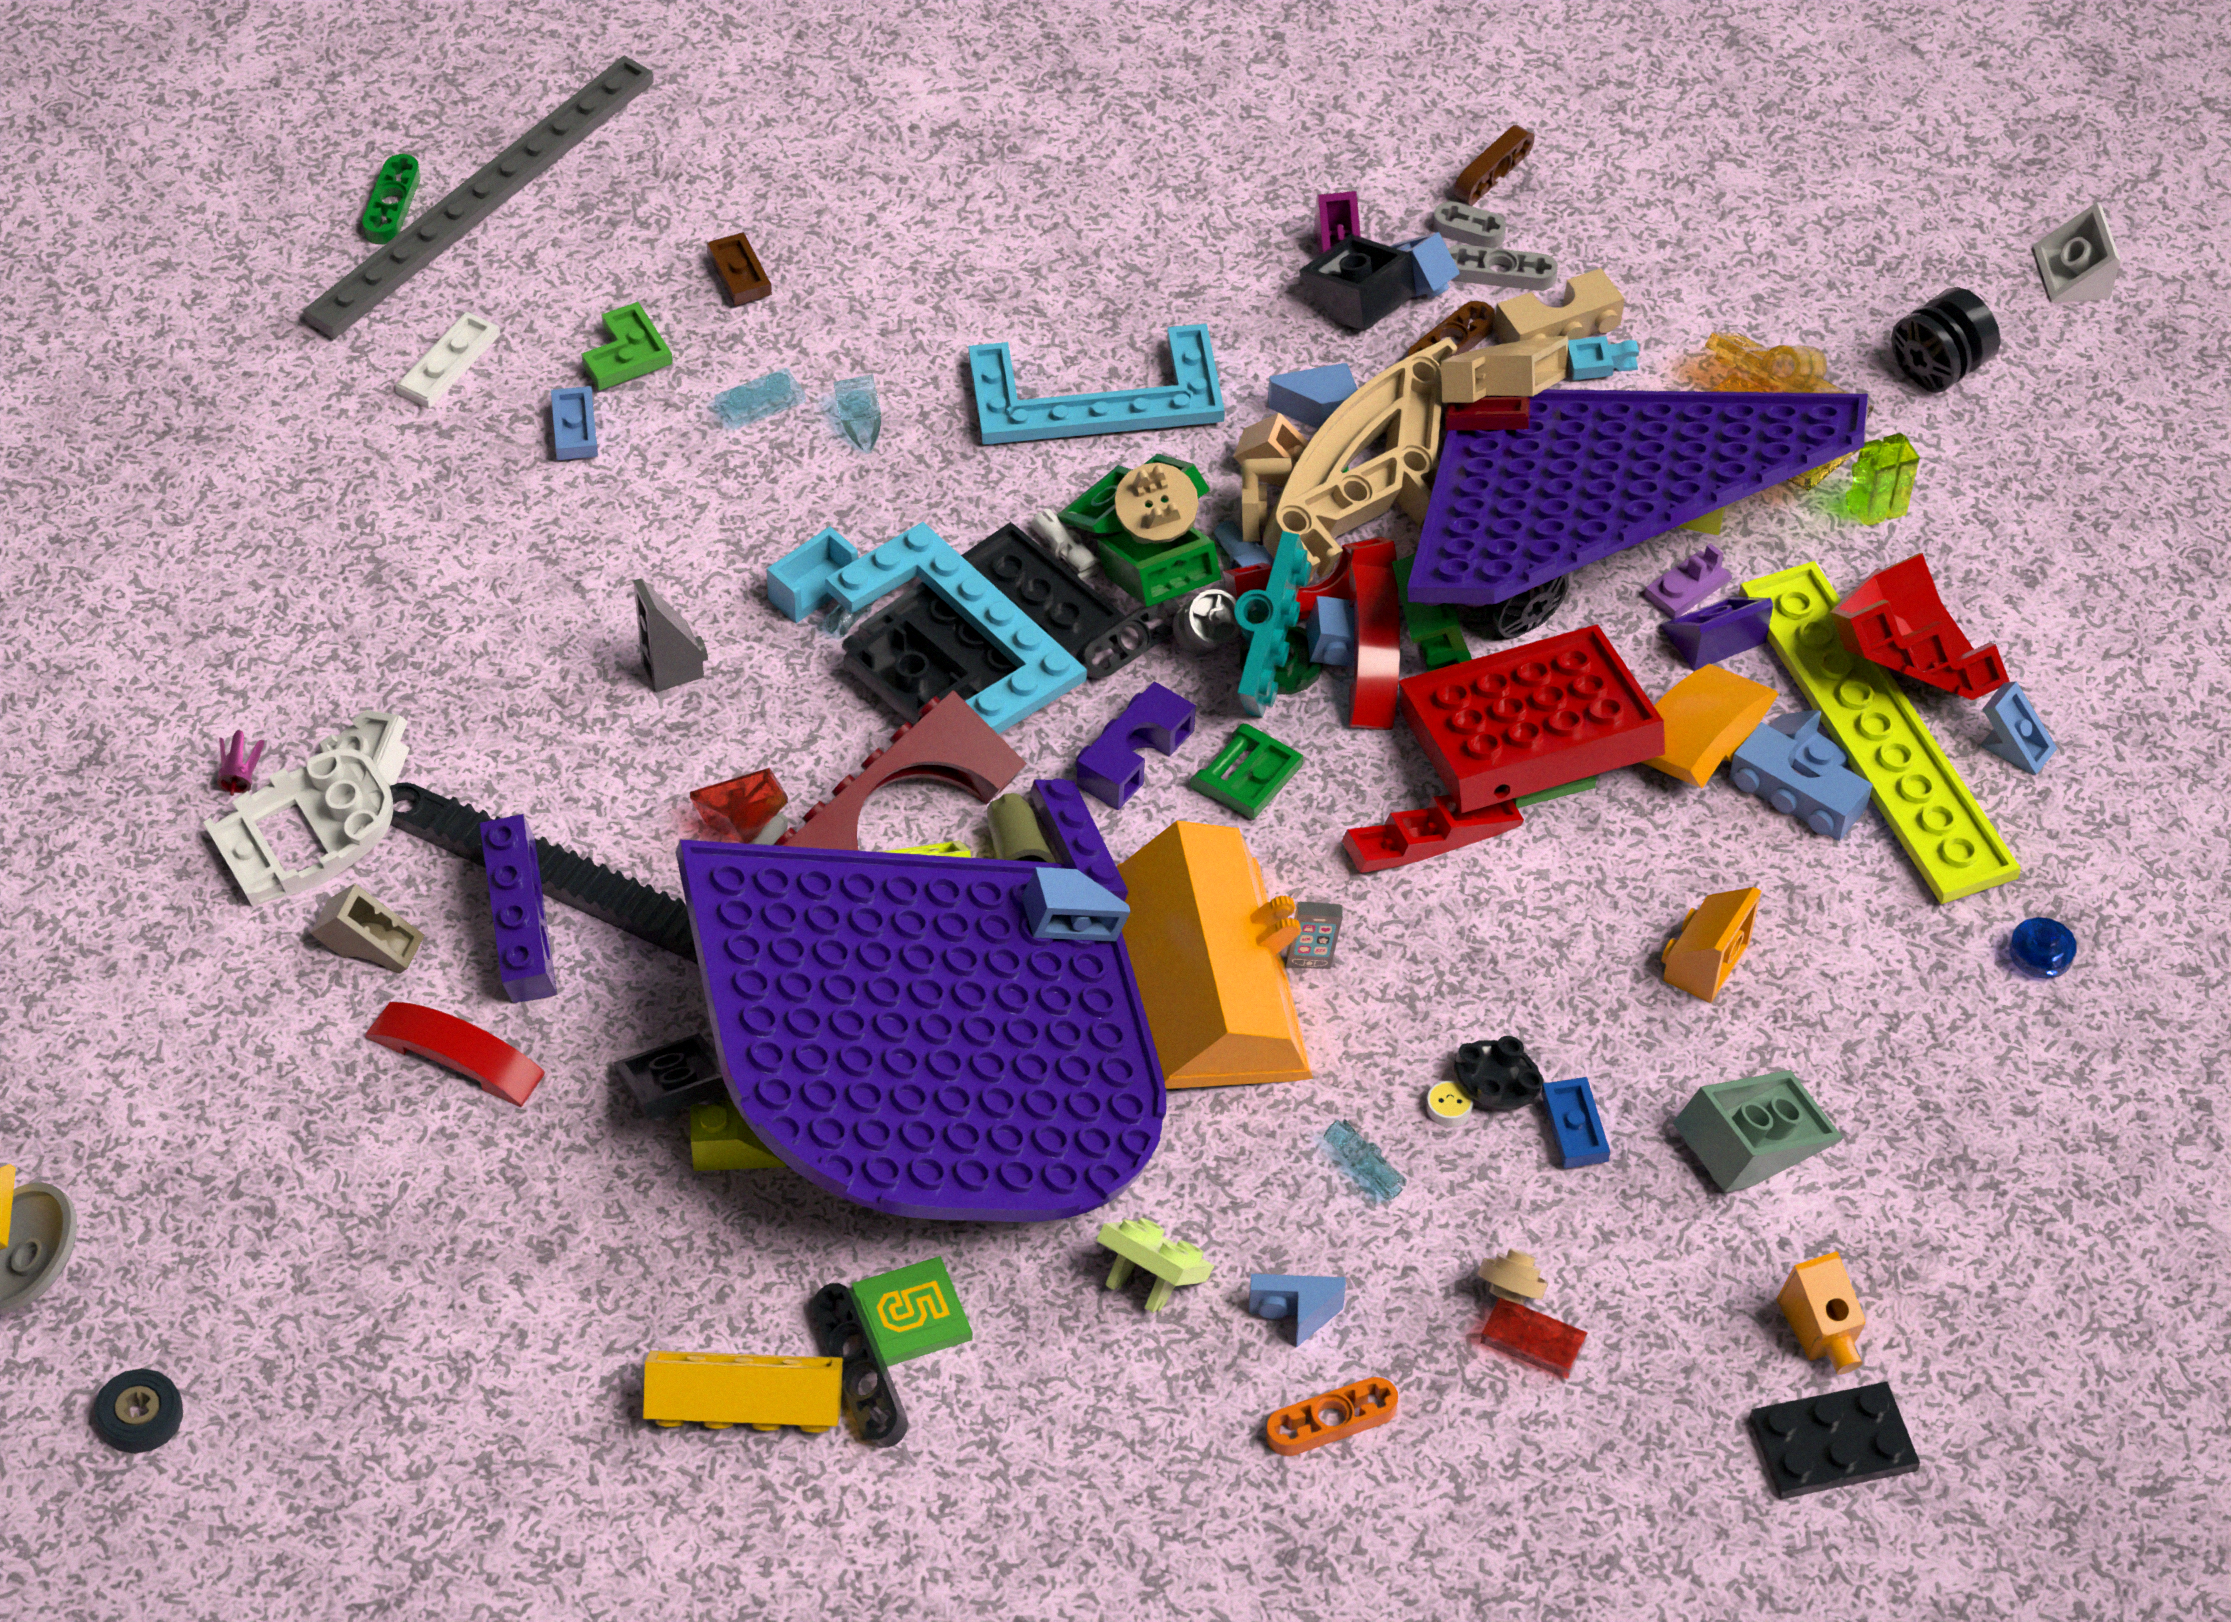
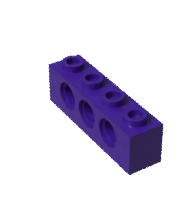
(518, 909)

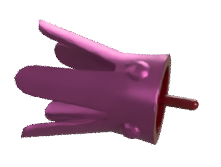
(234, 774)

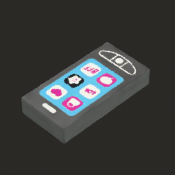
(1319, 935)

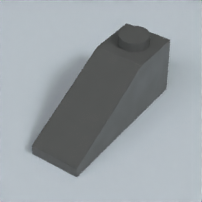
(666, 641)

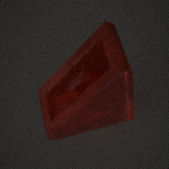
(741, 804)

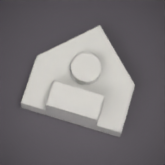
(376, 736)

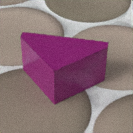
(1335, 218)

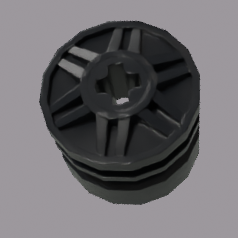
(1946, 339)
(1528, 609)

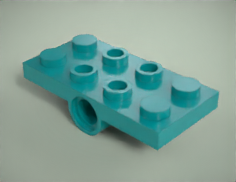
(1279, 611)

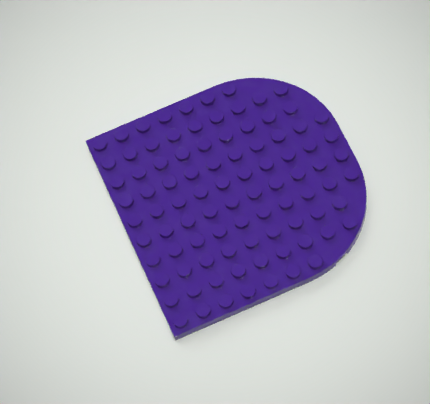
(915, 1034)

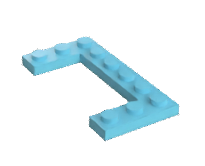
(1189, 402)
(1042, 664)

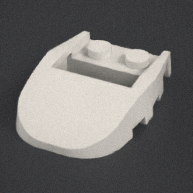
(343, 803)

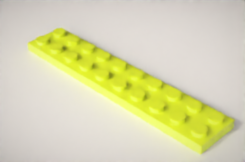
(1884, 740)

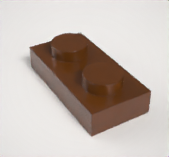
(739, 268)

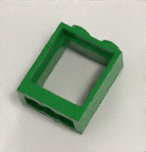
(1160, 569)

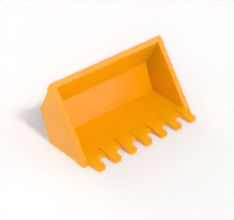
(1212, 960)

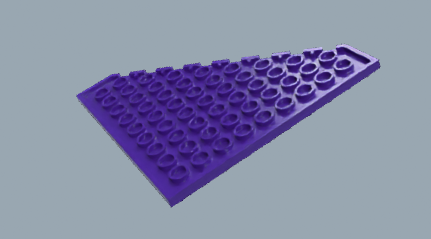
(1608, 475)

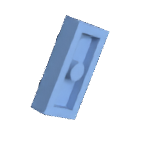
(574, 423)

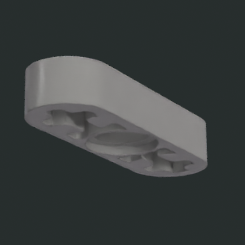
(1512, 259)

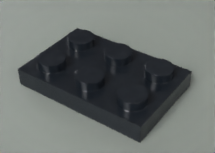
(673, 1077)
(1834, 1440)

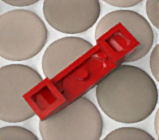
(1375, 647)
(458, 1046)

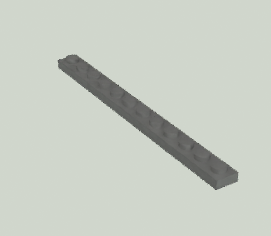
(477, 197)

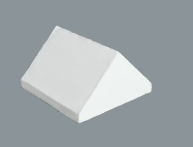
(2079, 258)

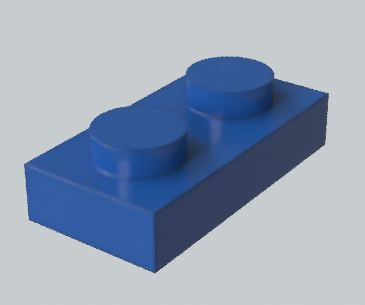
(1575, 1122)

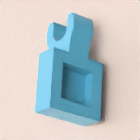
(1597, 358)

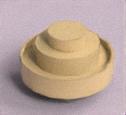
(1513, 1276)

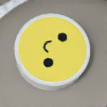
(1449, 1104)

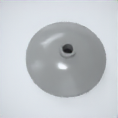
(38, 1244)

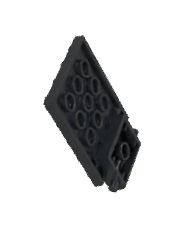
(928, 650)

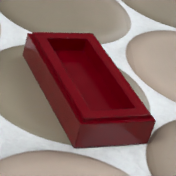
(1489, 414)

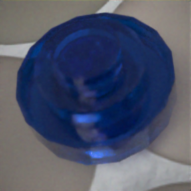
(2042, 947)

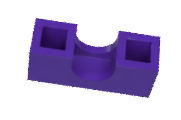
(1152, 720)

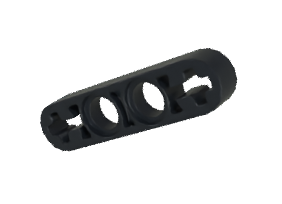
(865, 1361)

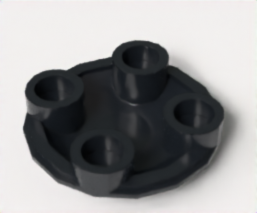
(1498, 1073)

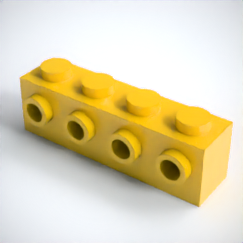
(742, 1390)

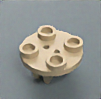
(1163, 520)

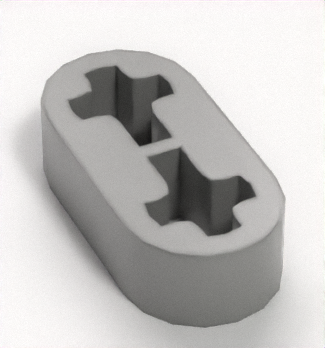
(1469, 224)

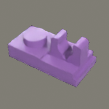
(1688, 582)

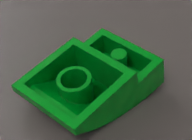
(1096, 506)

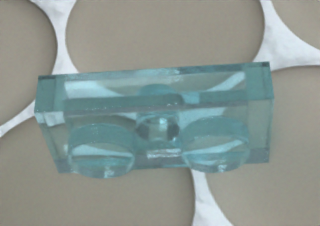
(760, 398)

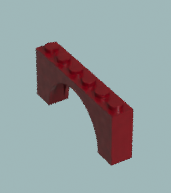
(945, 745)

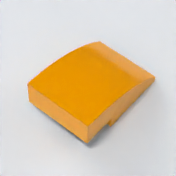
(1708, 721)

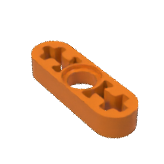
(1340, 1399)

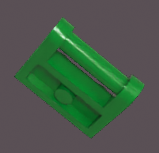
(1256, 779)

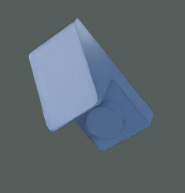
(2017, 730)
(1814, 752)
(1308, 1297)

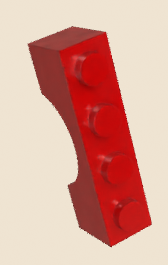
(1369, 552)

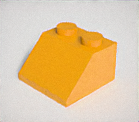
(1711, 942)

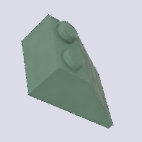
(1754, 1128)

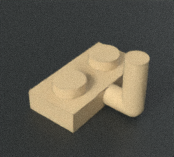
(1255, 494)

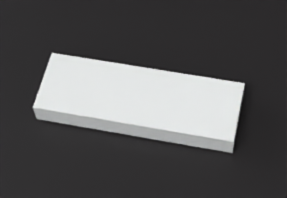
(447, 360)

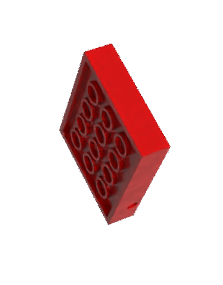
(1531, 718)

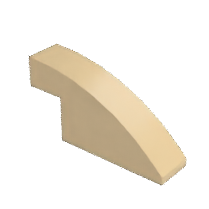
(1505, 370)

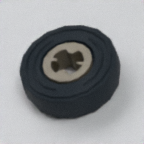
(144, 1432)

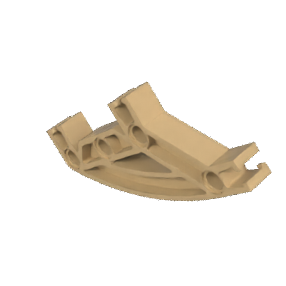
(1325, 502)

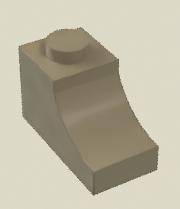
(365, 928)

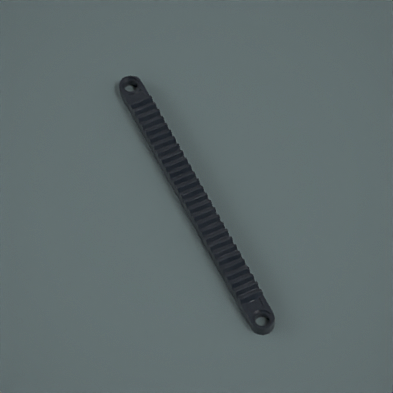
(562, 874)

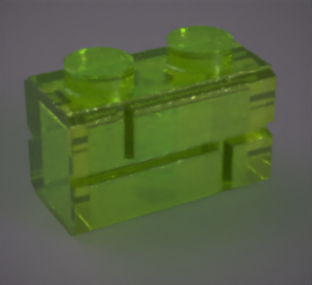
(1883, 479)

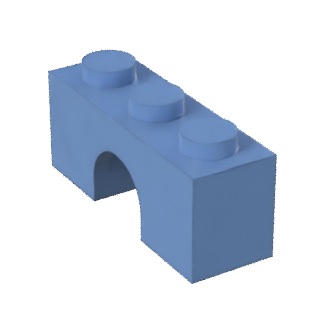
(1825, 802)

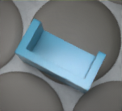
(798, 579)

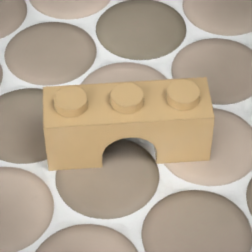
(1589, 307)

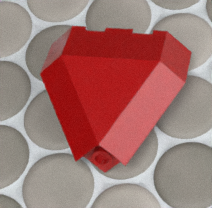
(1904, 626)

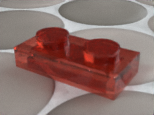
(1533, 1337)

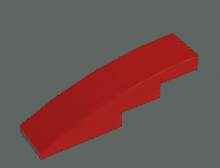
(1427, 832)

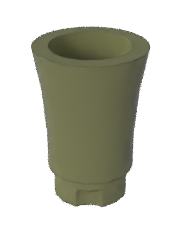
(1016, 831)

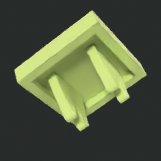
(1144, 1245)

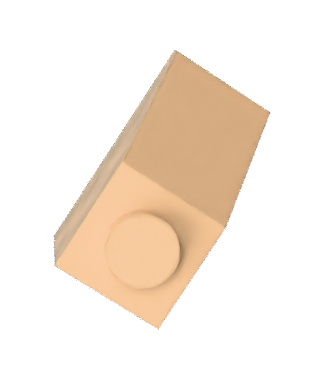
(1271, 439)

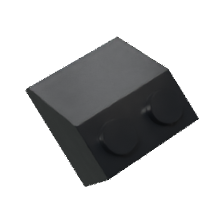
(1360, 280)

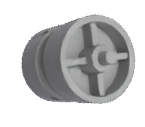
(1206, 622)

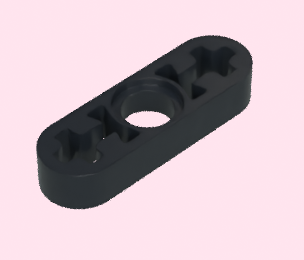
(1111, 639)

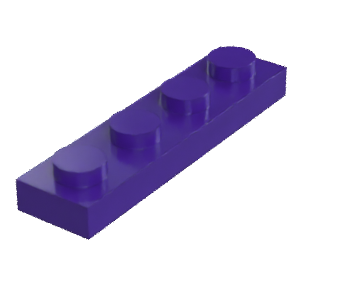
(1076, 833)

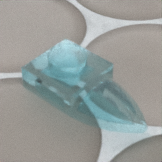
(859, 410)

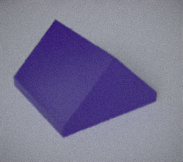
(1720, 629)

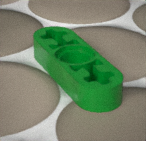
(389, 186)

